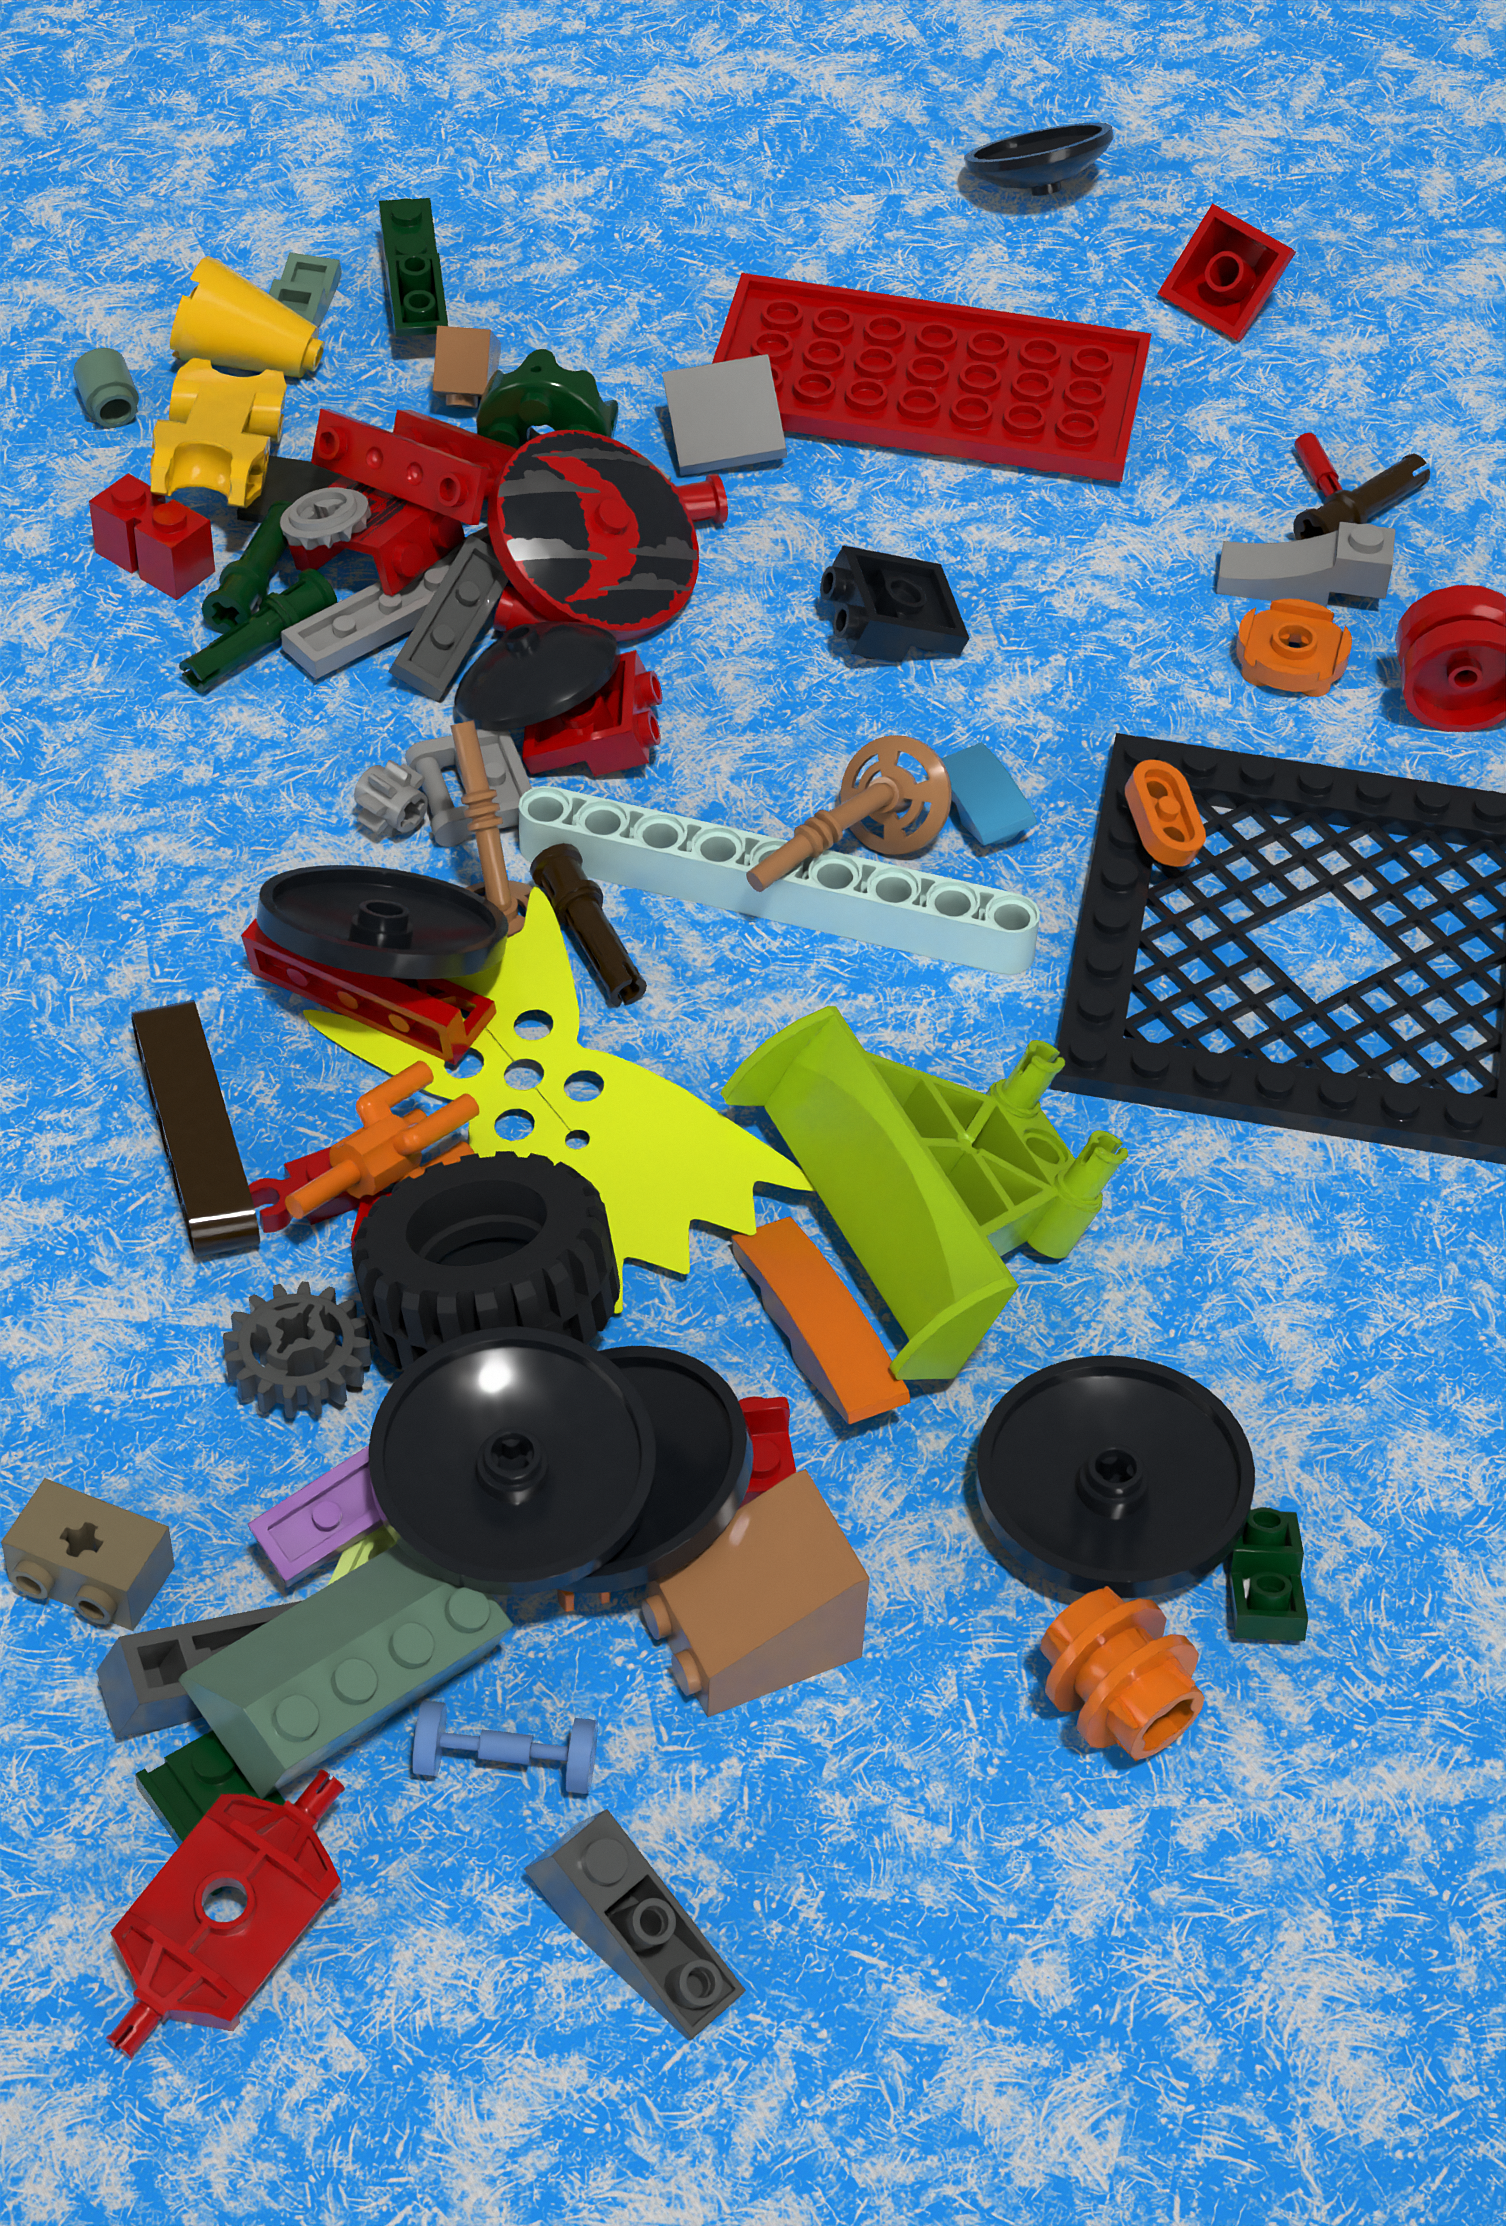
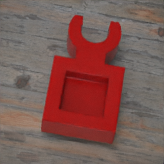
(297, 1174)

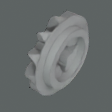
(325, 517)

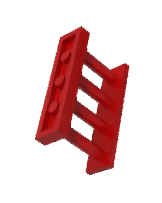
(417, 461)

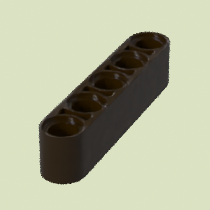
(195, 1129)

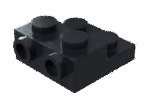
(892, 604)

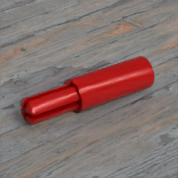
(1317, 463)

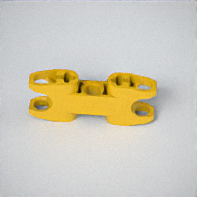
(218, 432)

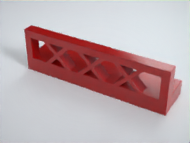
(379, 1002)

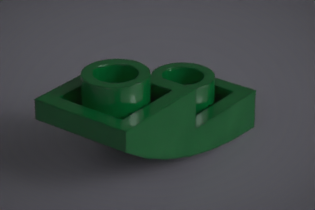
(1267, 1578)

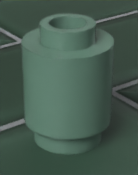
(106, 387)

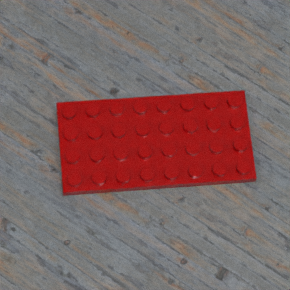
(942, 375)

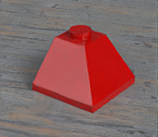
(1226, 272)

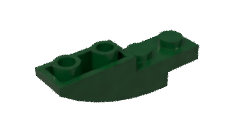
(412, 267)

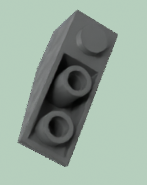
(634, 1923)

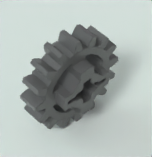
(297, 1349)

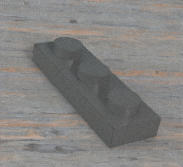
(451, 619)

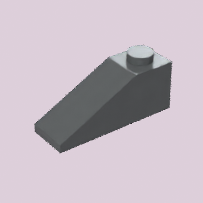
(144, 1668)

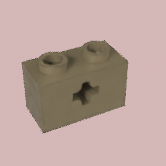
(88, 1555)

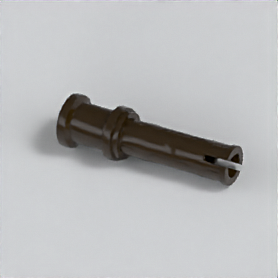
(1364, 500)
(579, 906)

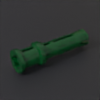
(246, 580)
(263, 628)

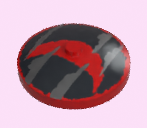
(593, 533)

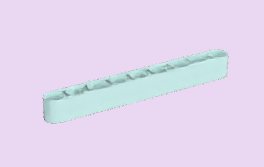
(824, 893)

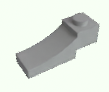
(1346, 561)

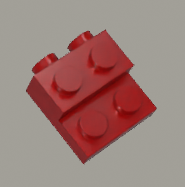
(606, 730)

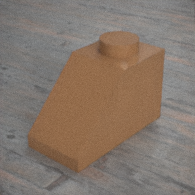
(464, 364)

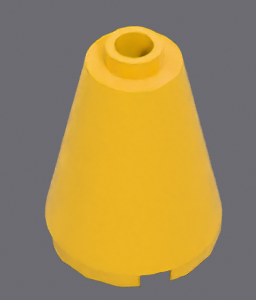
(242, 325)

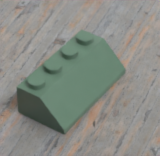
(340, 1665)

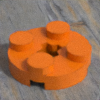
(1271, 662)

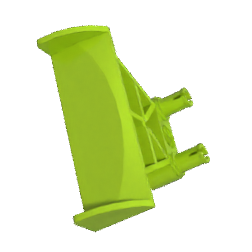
(928, 1175)

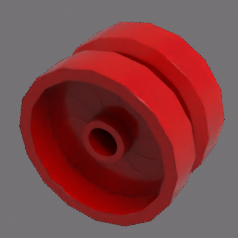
(1454, 658)

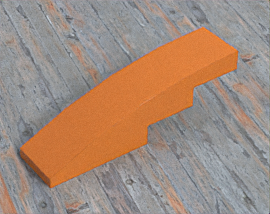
(821, 1318)

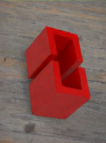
(159, 538)

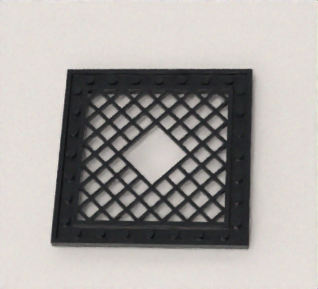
(1255, 1087)

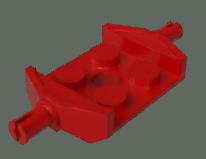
(209, 1968)

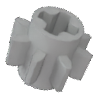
(391, 798)

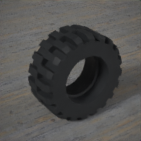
(485, 1251)

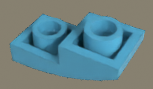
(987, 796)

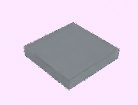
(724, 415)

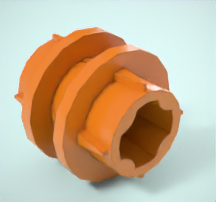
(1121, 1673)

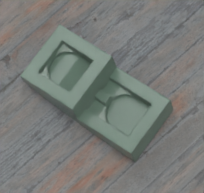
(308, 285)

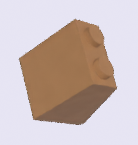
(763, 1601)

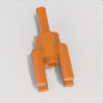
(387, 1144)

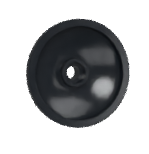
(1040, 157)
(536, 674)

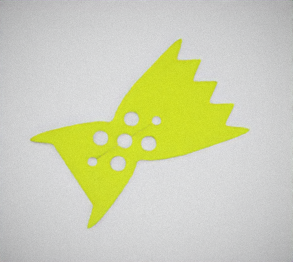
(651, 1143)

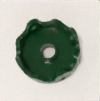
(542, 395)

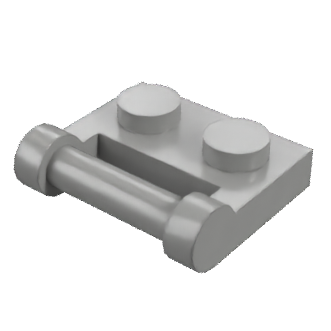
(503, 772)

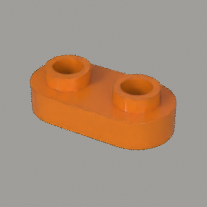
(1165, 813)

